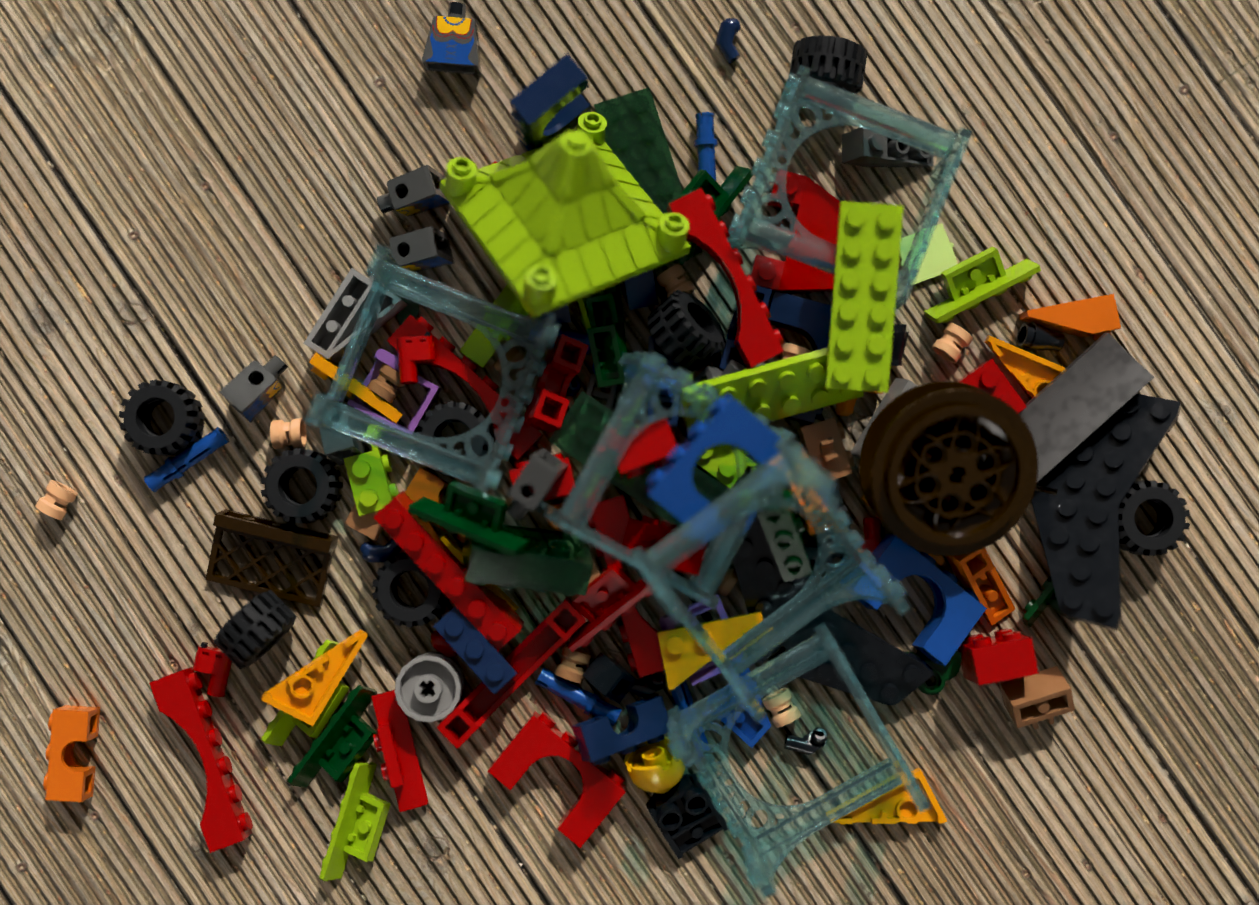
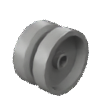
(418, 699)

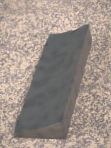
(1081, 400)

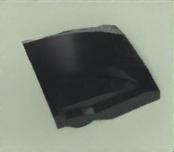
(685, 815)

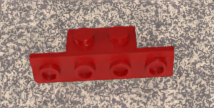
(605, 601)
(399, 752)

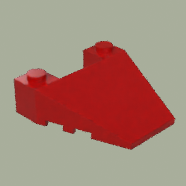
(816, 213)

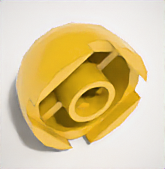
(654, 767)

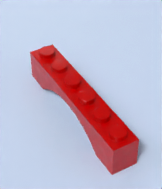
(754, 335)
(465, 369)
(611, 520)
(477, 603)
(525, 660)
(182, 700)

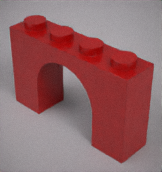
(541, 739)

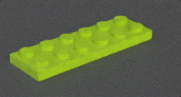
(864, 296)
(780, 387)

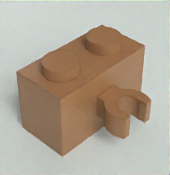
(825, 446)
(1037, 697)

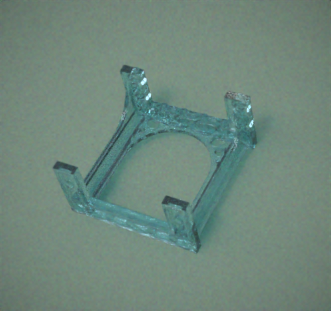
(757, 231)
(529, 332)
(644, 379)
(848, 580)
(771, 843)

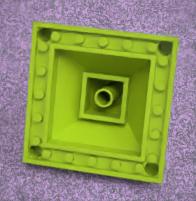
(564, 218)

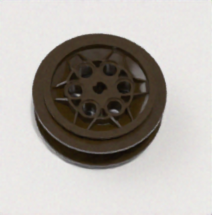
(935, 416)

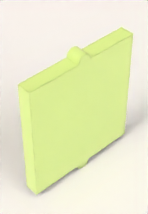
(937, 257)

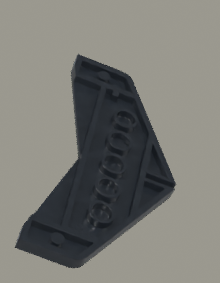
(1083, 520)
(881, 668)

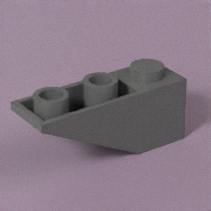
(871, 149)

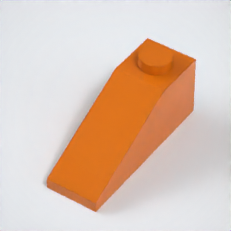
(1078, 318)
(980, 576)

